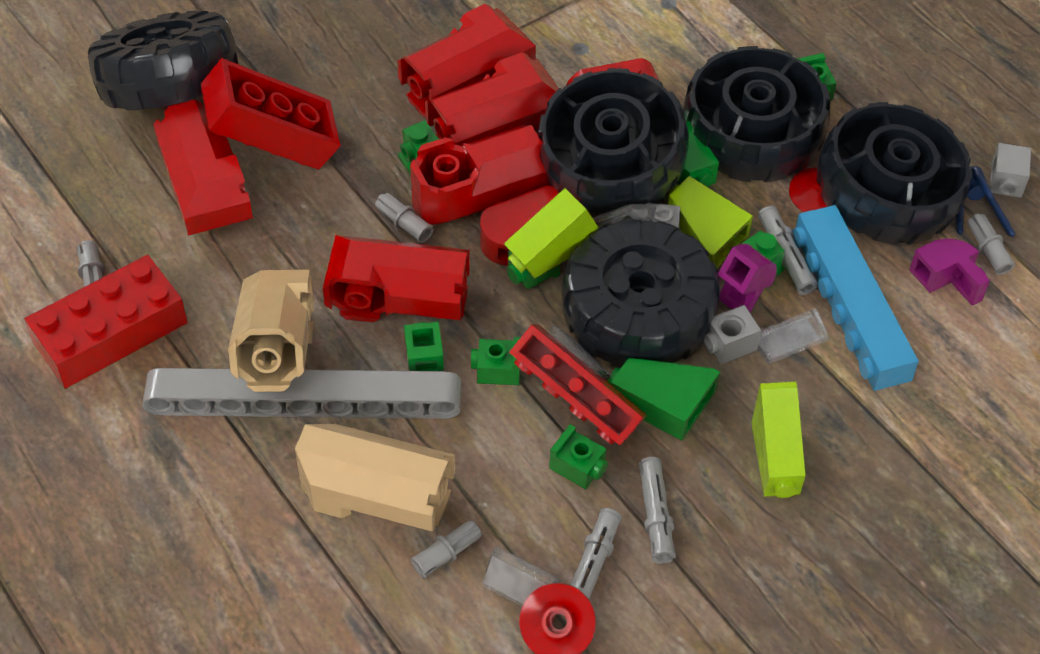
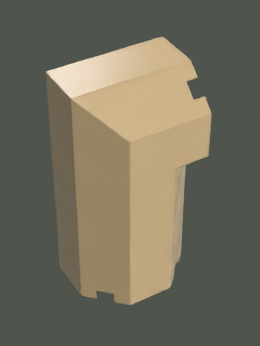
(272, 329)
(373, 475)

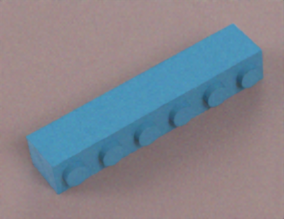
(855, 298)

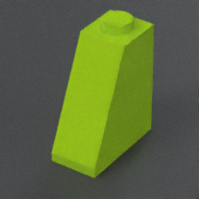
(710, 218)
(550, 235)
(779, 439)

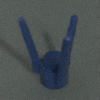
(977, 190)

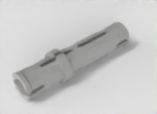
(792, 259)
(658, 522)
(606, 525)

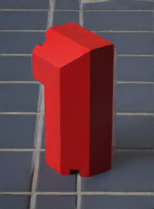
(462, 55)
(498, 103)
(201, 169)
(468, 178)
(395, 277)

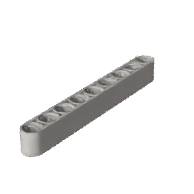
(310, 395)

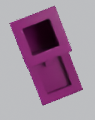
(950, 262)
(745, 276)

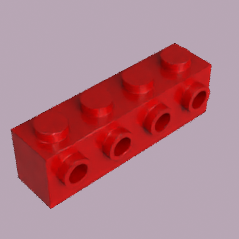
(578, 384)

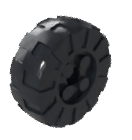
(159, 59)
(758, 112)
(614, 139)
(894, 173)
(640, 293)

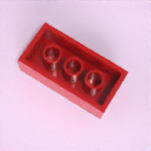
(269, 114)
(106, 321)

